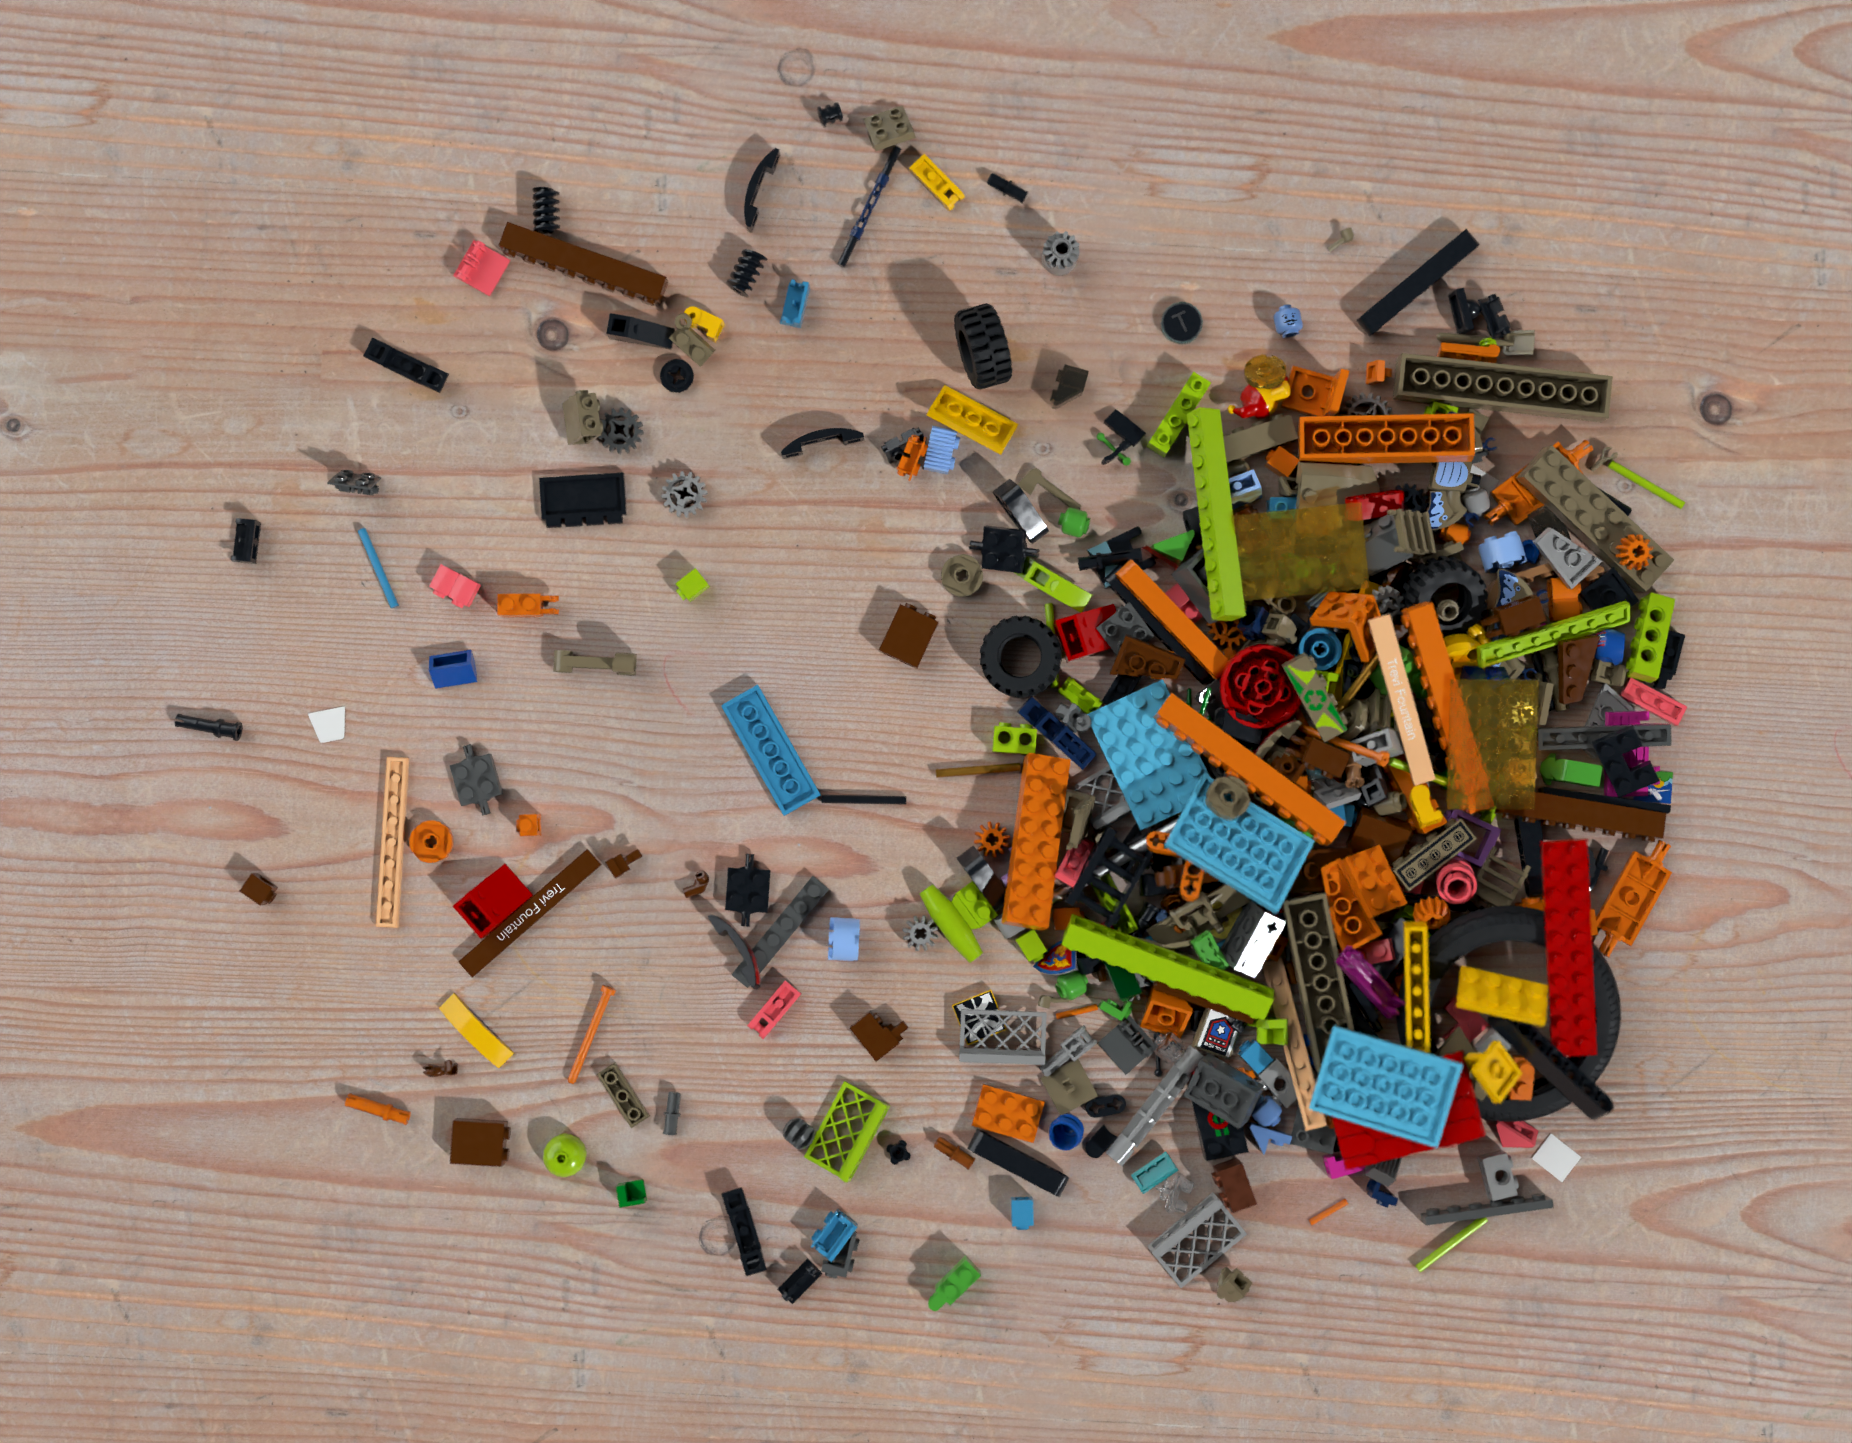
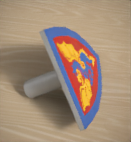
(1057, 960)

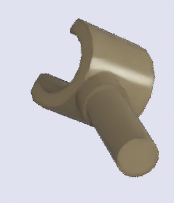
(1347, 236)
(1604, 458)
(1045, 1001)

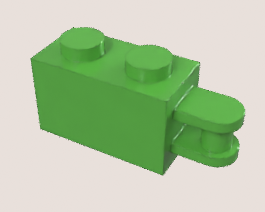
(954, 1284)

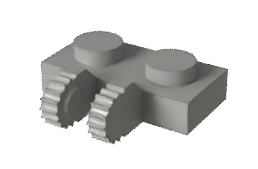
(1334, 794)

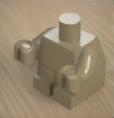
(1279, 630)
(1232, 1285)

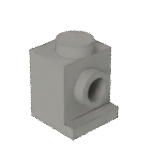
(1487, 1039)

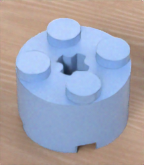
(1502, 552)
(844, 939)

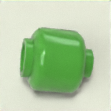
(1074, 522)
(1071, 985)

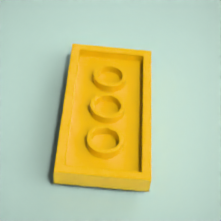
(972, 419)
(1502, 996)

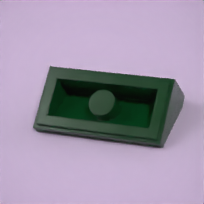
(1124, 982)

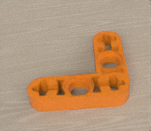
(1184, 883)

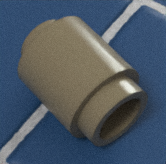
(1394, 803)

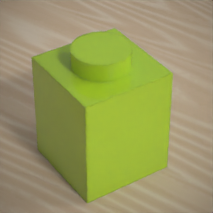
(691, 585)
(1031, 946)

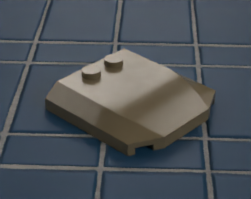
(1331, 483)

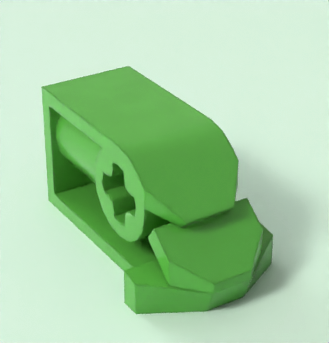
(1570, 772)

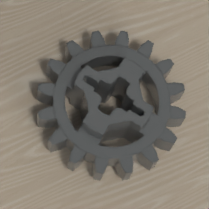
(626, 425)

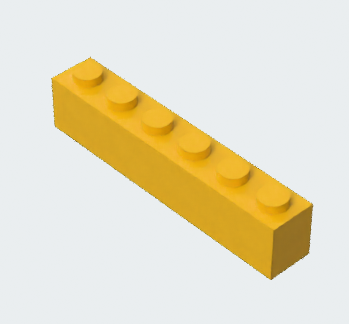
(1416, 985)

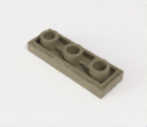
(616, 1082)

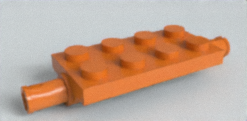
(1516, 500)
(1632, 897)

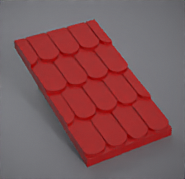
(1369, 1146)

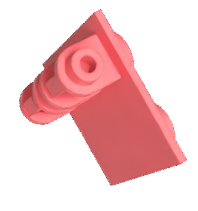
(481, 267)

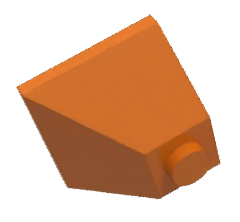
(1165, 1013)

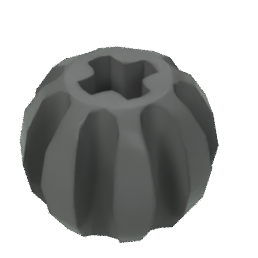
(798, 1133)

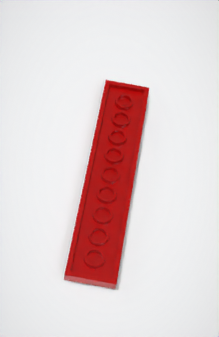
(1569, 946)

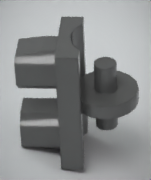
(1073, 717)

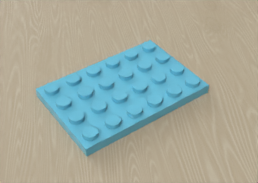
(1146, 760)
(1249, 853)
(1385, 1086)

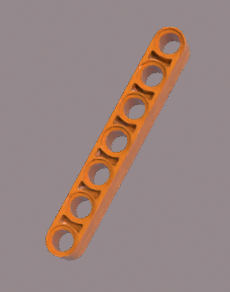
(1172, 618)

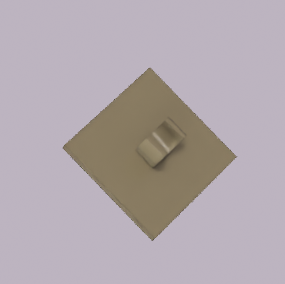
(1069, 1087)

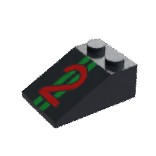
(1218, 1136)

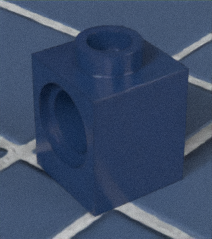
(1253, 622)

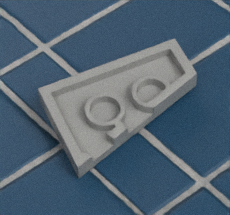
(1565, 557)
(1606, 701)

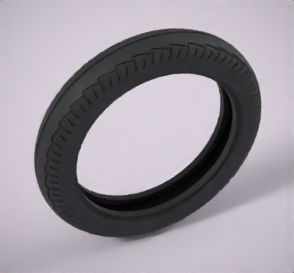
(1524, 925)

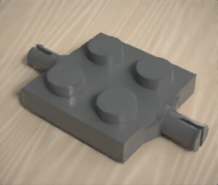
(476, 779)

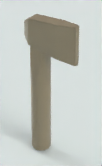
(1035, 476)

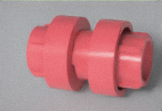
(1459, 890)

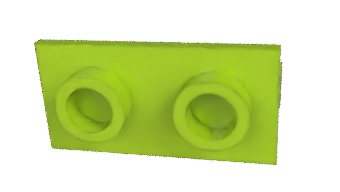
(1079, 695)

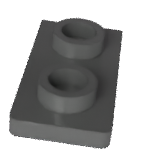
(835, 1269)

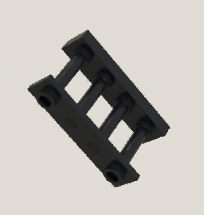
(1098, 858)

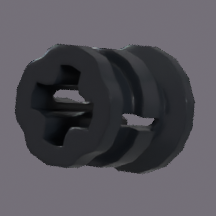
(830, 114)

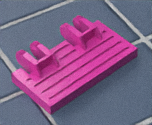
(1634, 756)

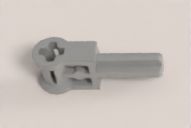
(1072, 1047)

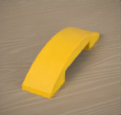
(475, 1031)

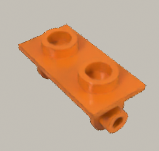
(915, 448)

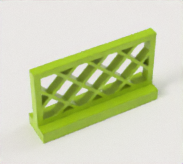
(863, 1140)

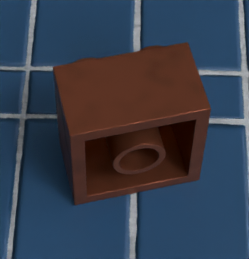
(1234, 1185)

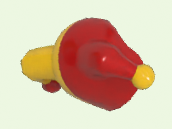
(1260, 402)

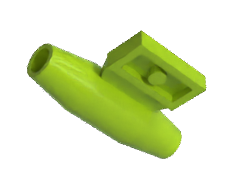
(958, 917)

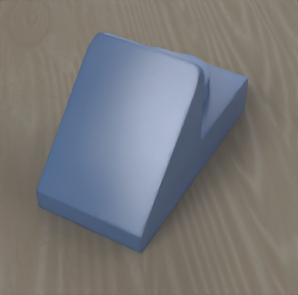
(1263, 1134)

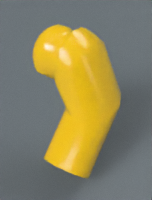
(1478, 632)

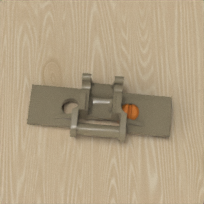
(1180, 927)

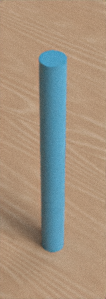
(378, 568)

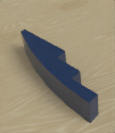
(1056, 733)

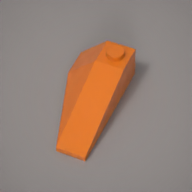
(1346, 911)

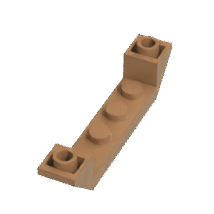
(1527, 576)

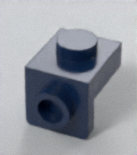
(1383, 1198)

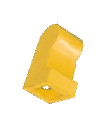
(706, 322)
(1422, 807)

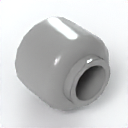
(1475, 500)

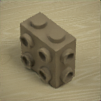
(582, 418)

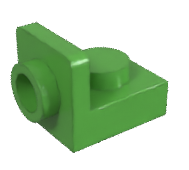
(1112, 1008)

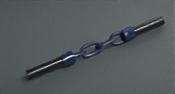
(856, 231)

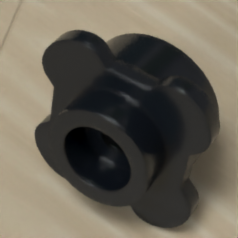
(901, 1146)

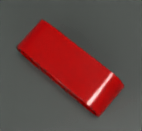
(1377, 504)

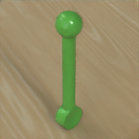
(1125, 460)

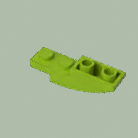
(1055, 585)

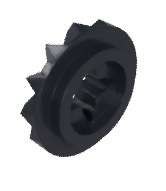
(674, 366)

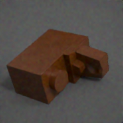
(875, 1037)

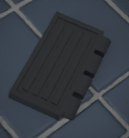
(583, 497)

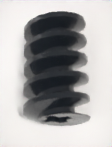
(545, 210)
(745, 271)

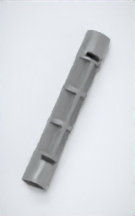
(1154, 1106)

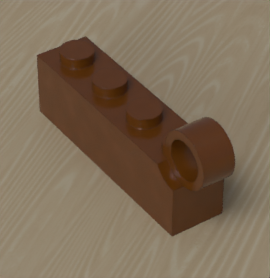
(1172, 876)

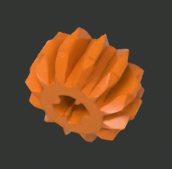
(1628, 557)
(996, 833)
(1433, 912)

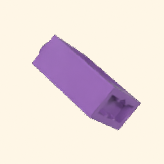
(1487, 842)

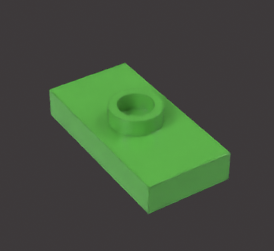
(1208, 951)

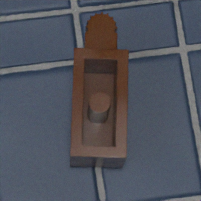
(1515, 616)
(1321, 756)

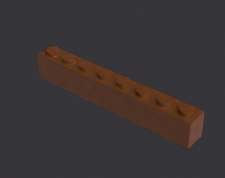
(583, 263)
(1591, 817)

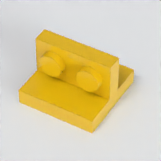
(1494, 1070)

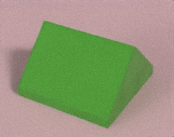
(1174, 547)

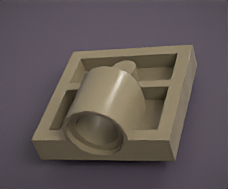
(889, 128)

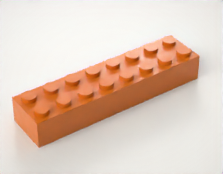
(1387, 438)
(1036, 841)

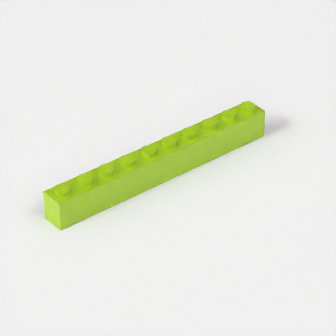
(1215, 514)
(1168, 967)

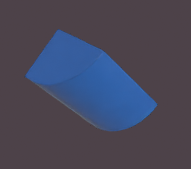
(452, 669)

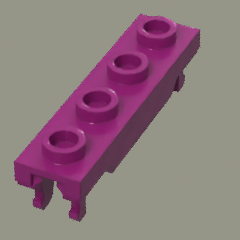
(1369, 982)

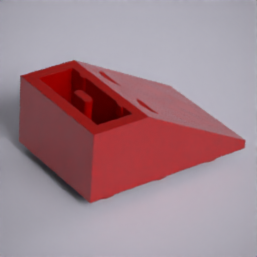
(1079, 633)
(492, 901)

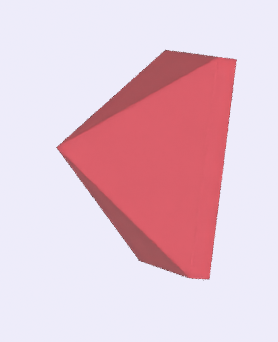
(1516, 1134)

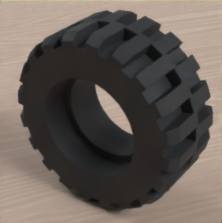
(983, 346)
(1443, 571)
(1014, 628)

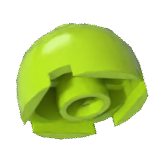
(567, 1146)

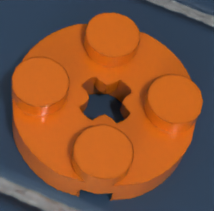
(422, 849)

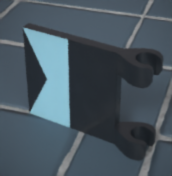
(1116, 544)

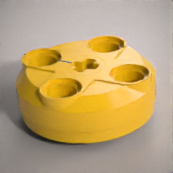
(1461, 652)

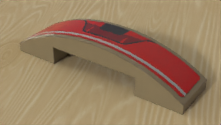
(1286, 730)

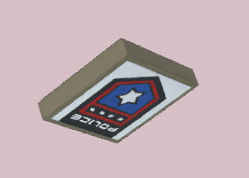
(1215, 1034)

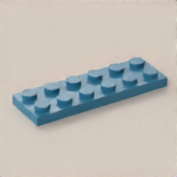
(770, 750)

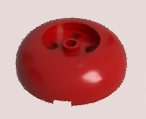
(1236, 676)

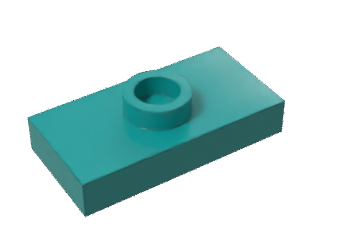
(1154, 1172)

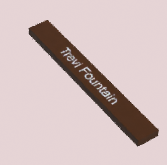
(530, 913)

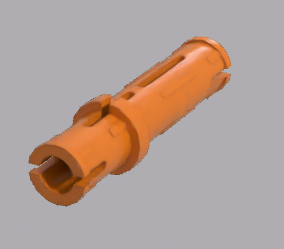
(387, 1112)

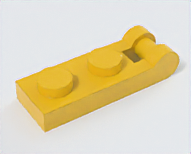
(936, 182)

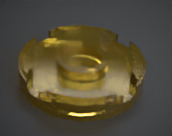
(1265, 372)

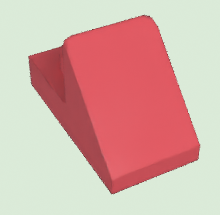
(1184, 603)

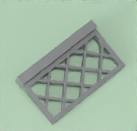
(1115, 812)
(1007, 1055)
(1182, 1230)

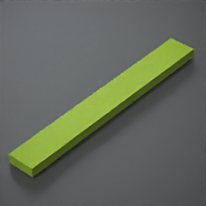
(1550, 634)

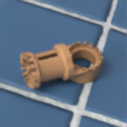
(1353, 773)

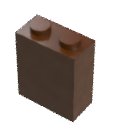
(909, 635)
(1380, 830)
(479, 1142)

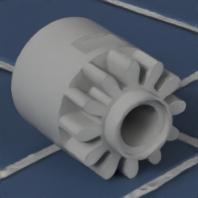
(1058, 263)

